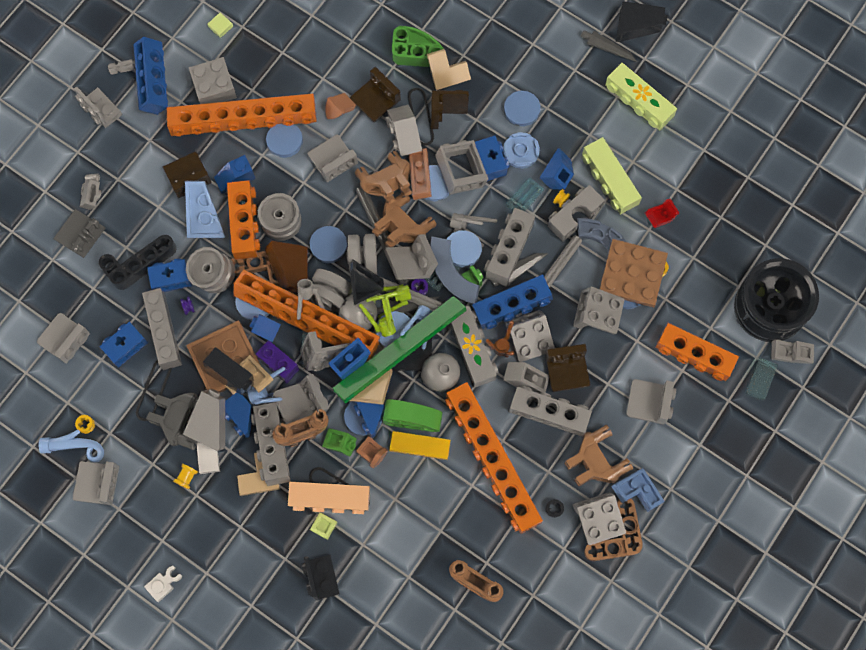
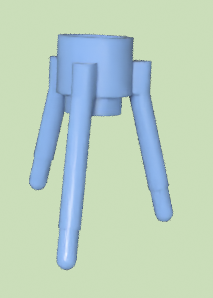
(420, 314)
(264, 397)

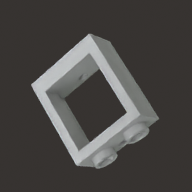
(464, 184)

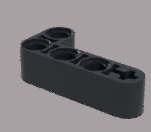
(139, 258)

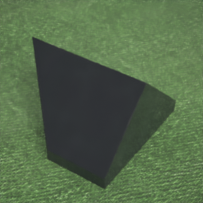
(364, 282)

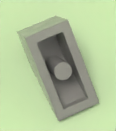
(523, 374)

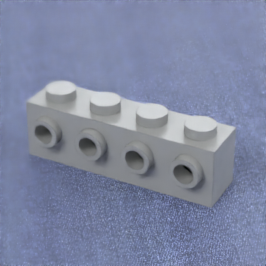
(271, 454)

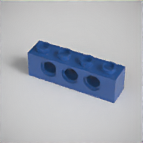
(150, 75)
(501, 300)

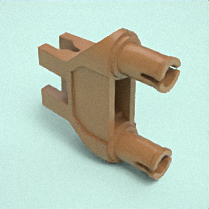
(388, 179)
(400, 224)
(301, 429)
(594, 460)
(475, 581)

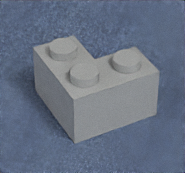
(404, 127)

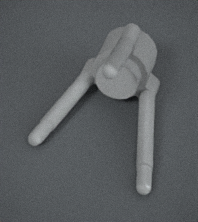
(460, 221)
(305, 292)

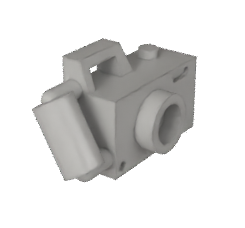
(90, 191)

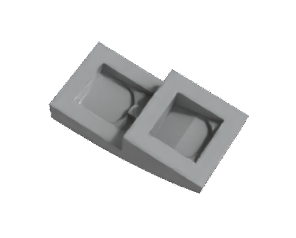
(792, 352)

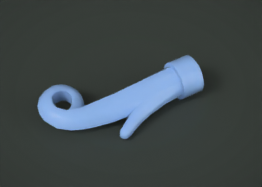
(48, 444)

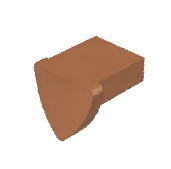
(338, 105)
(372, 452)

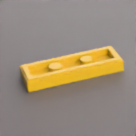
(420, 445)

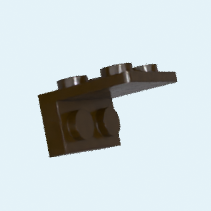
(376, 95)
(447, 103)
(186, 169)
(567, 368)

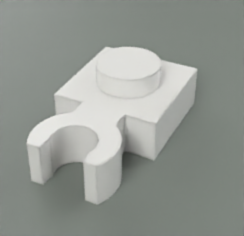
(161, 585)

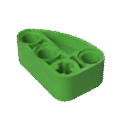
(413, 43)
(411, 416)

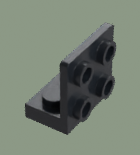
(321, 577)

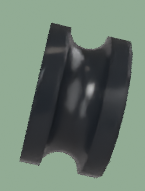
(553, 502)

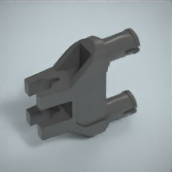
(175, 418)

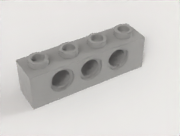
(500, 272)
(539, 414)

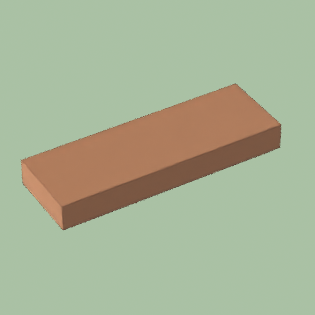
(420, 174)

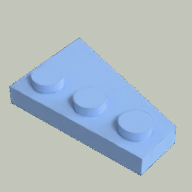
(200, 212)

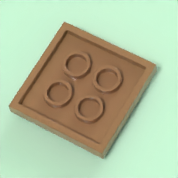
(633, 272)
(230, 341)

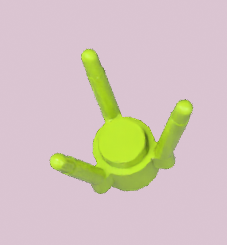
(401, 293)
(386, 324)

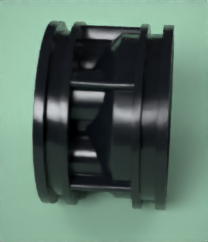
(800, 288)

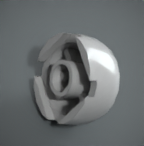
(355, 314)
(440, 372)

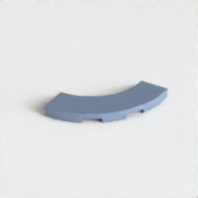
(597, 231)
(449, 275)

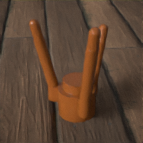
(502, 345)

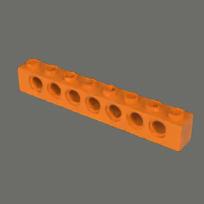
(233, 110)
(313, 318)
(464, 394)

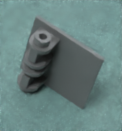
(79, 233)

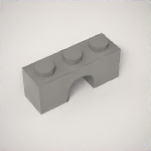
(586, 201)

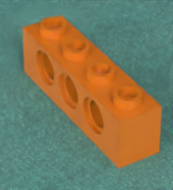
(237, 192)
(707, 350)

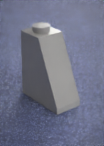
(208, 420)

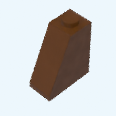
(288, 263)

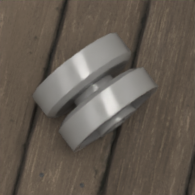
(279, 216)
(362, 254)
(210, 270)
(331, 289)

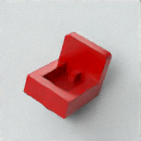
(662, 214)

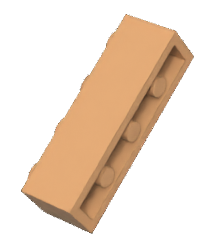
(328, 496)

